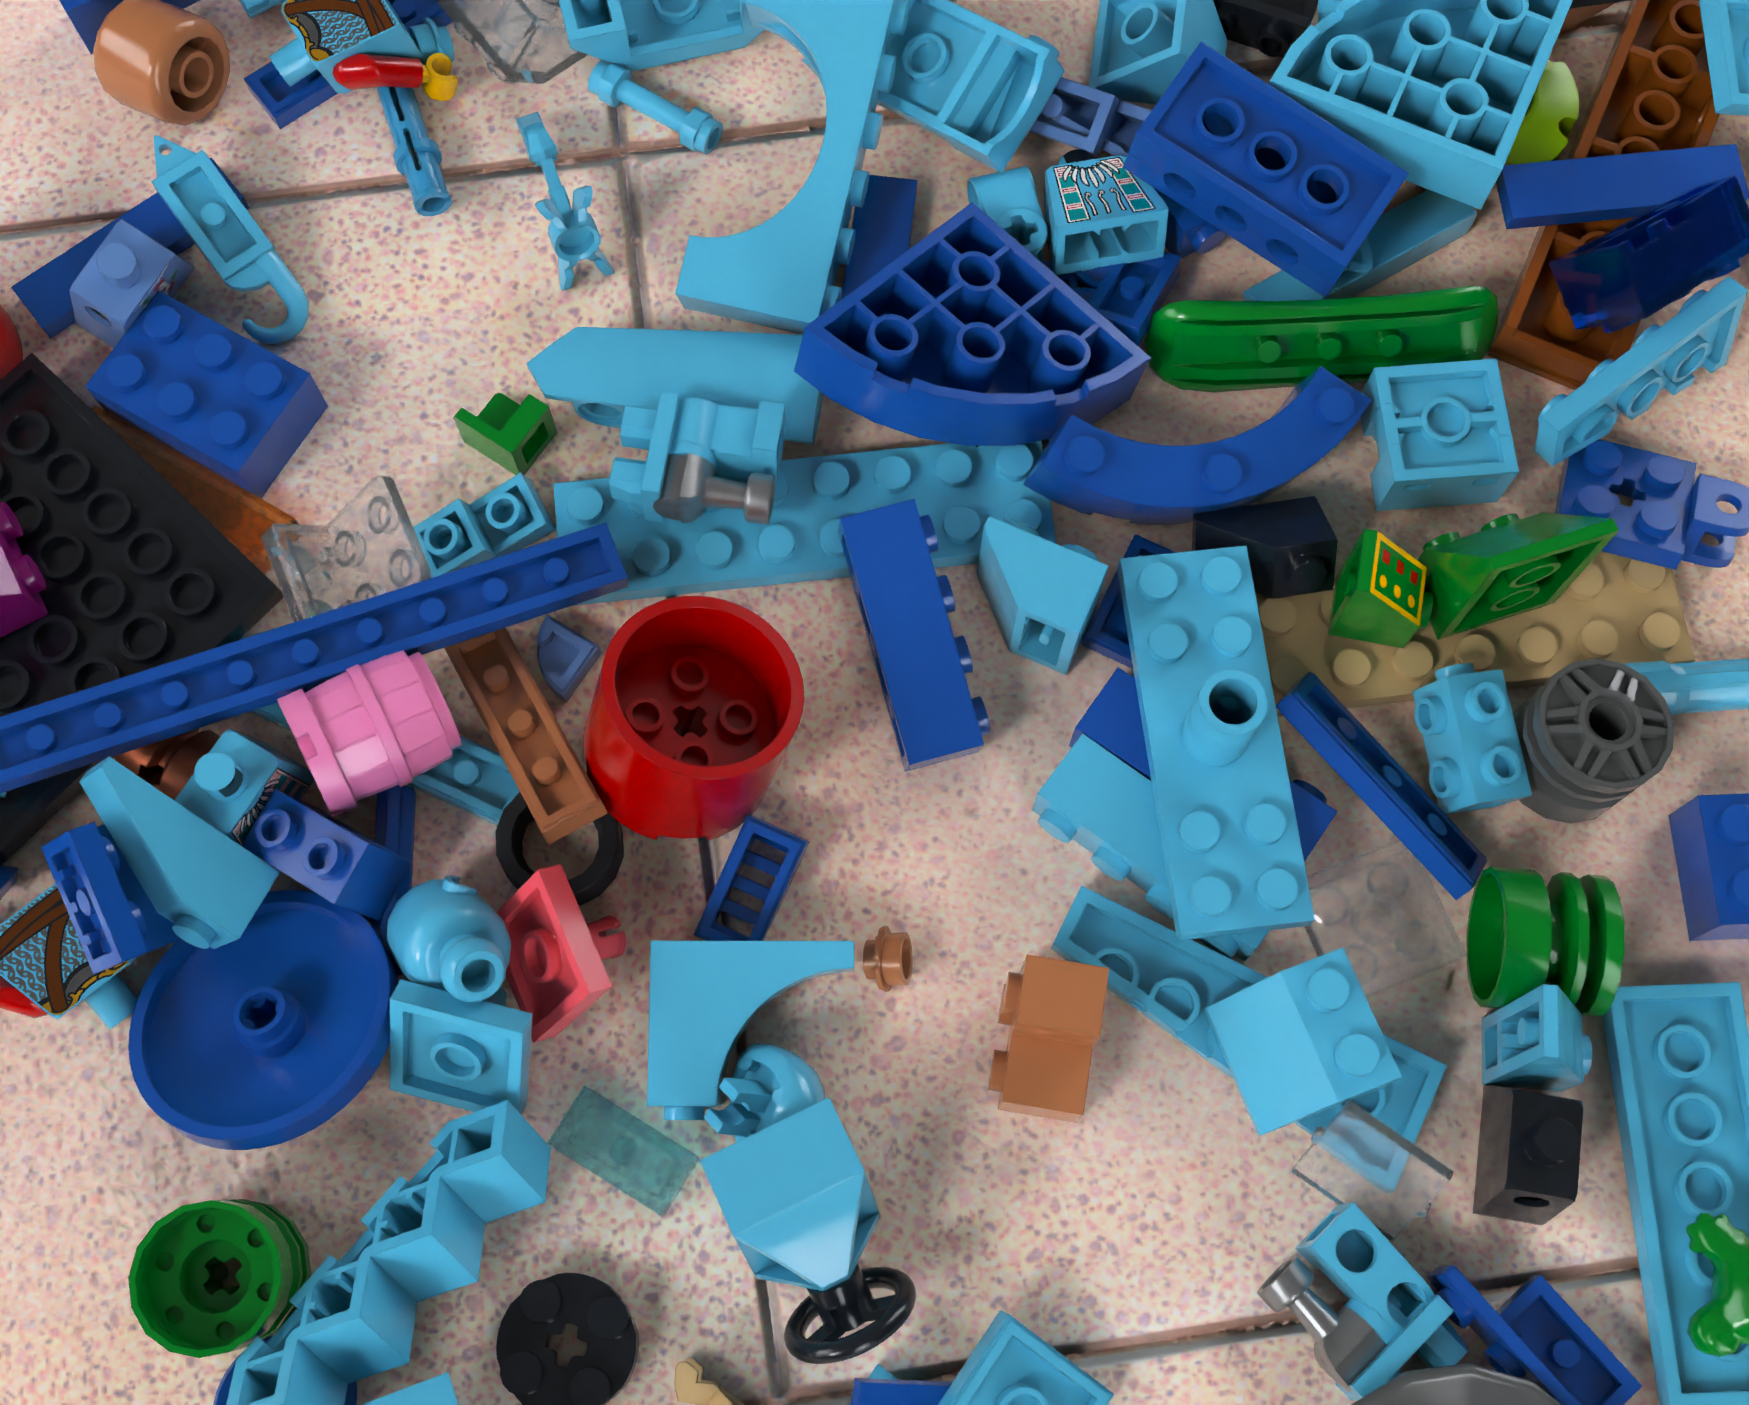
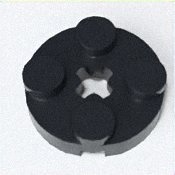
(543, 1310)

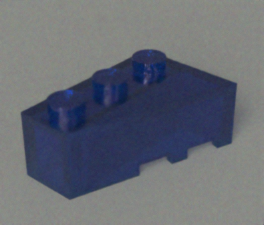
(1655, 257)

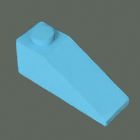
(181, 861)
(1536, 1043)

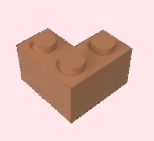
(1053, 1026)

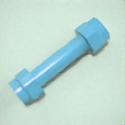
(695, 128)

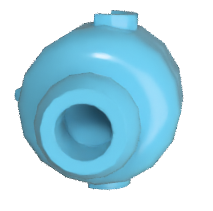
(449, 939)

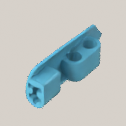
(630, 367)

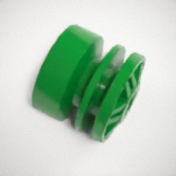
(1545, 935)
(182, 1267)

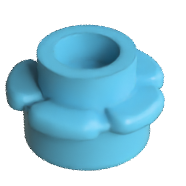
(431, 39)

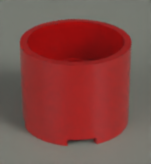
(691, 717)

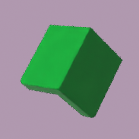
(509, 431)

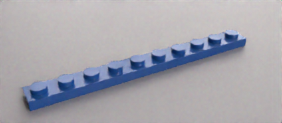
(304, 654)

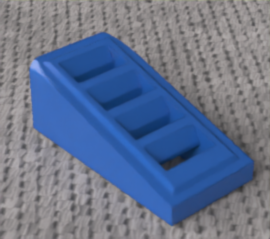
(741, 853)

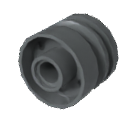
(1591, 739)

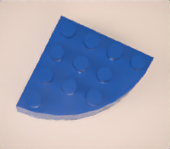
(970, 343)

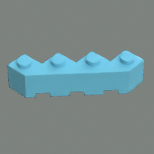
(418, 1244)

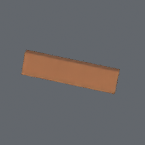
(526, 734)

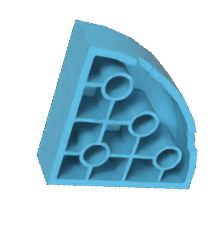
(1427, 82)

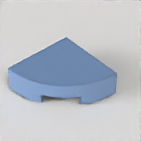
(564, 657)

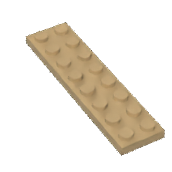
(1609, 612)

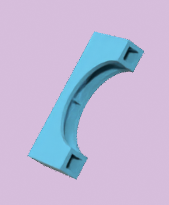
(789, 264)

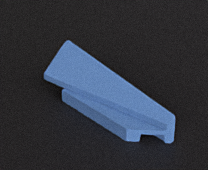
(1089, 119)

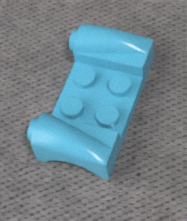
(970, 80)

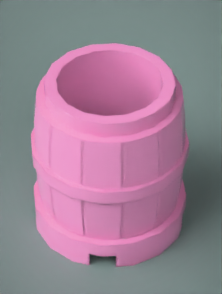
(371, 728)

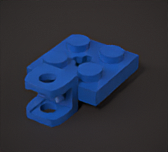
(1667, 507)

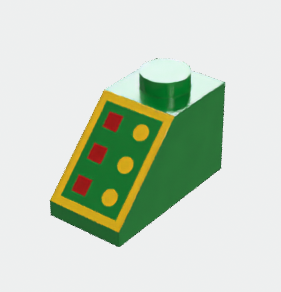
(1380, 593)

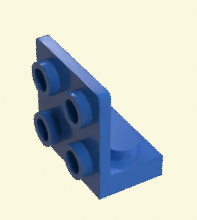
(104, 898)

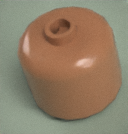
(162, 60)

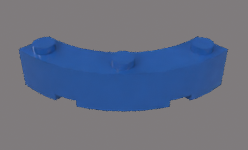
(1171, 483)

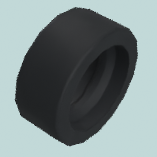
(585, 886)

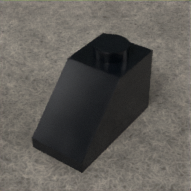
(1286, 543)

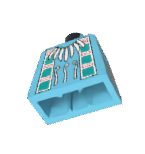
(1100, 214)
(237, 780)

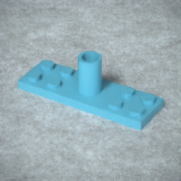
(1213, 744)

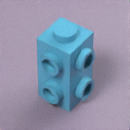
(1470, 740)

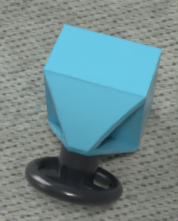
(803, 1222)

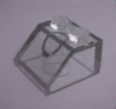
(516, 37)

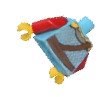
(358, 48)
(47, 968)

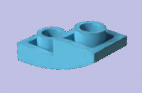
(485, 529)

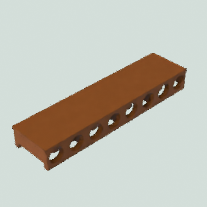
(1646, 100)

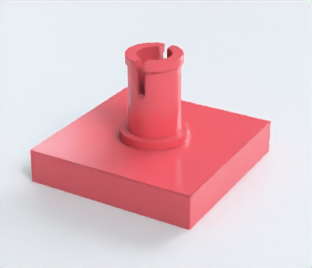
(555, 953)

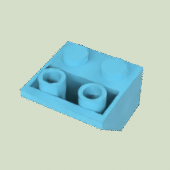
(1038, 591)

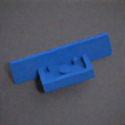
(1538, 1340)

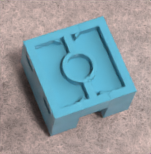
(1439, 435)

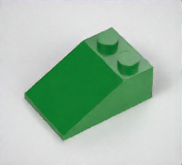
(1508, 567)

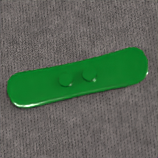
(1283, 342)

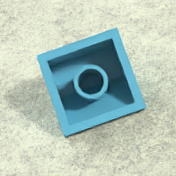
(1302, 1042)

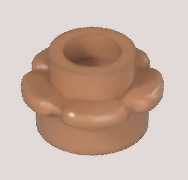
(888, 959)

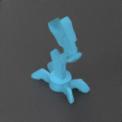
(570, 230)

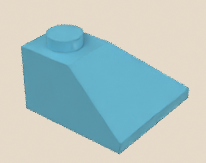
(1147, 44)

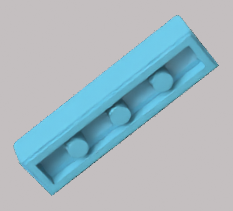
(1396, 243)

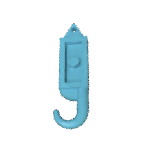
(227, 235)

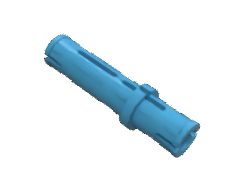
(424, 178)

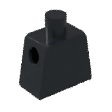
(1528, 1150)

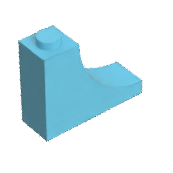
(706, 999)

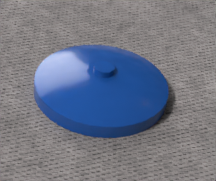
(266, 1029)

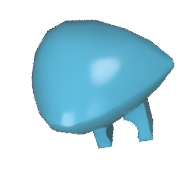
(764, 1090)

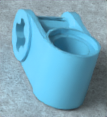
(1013, 204)

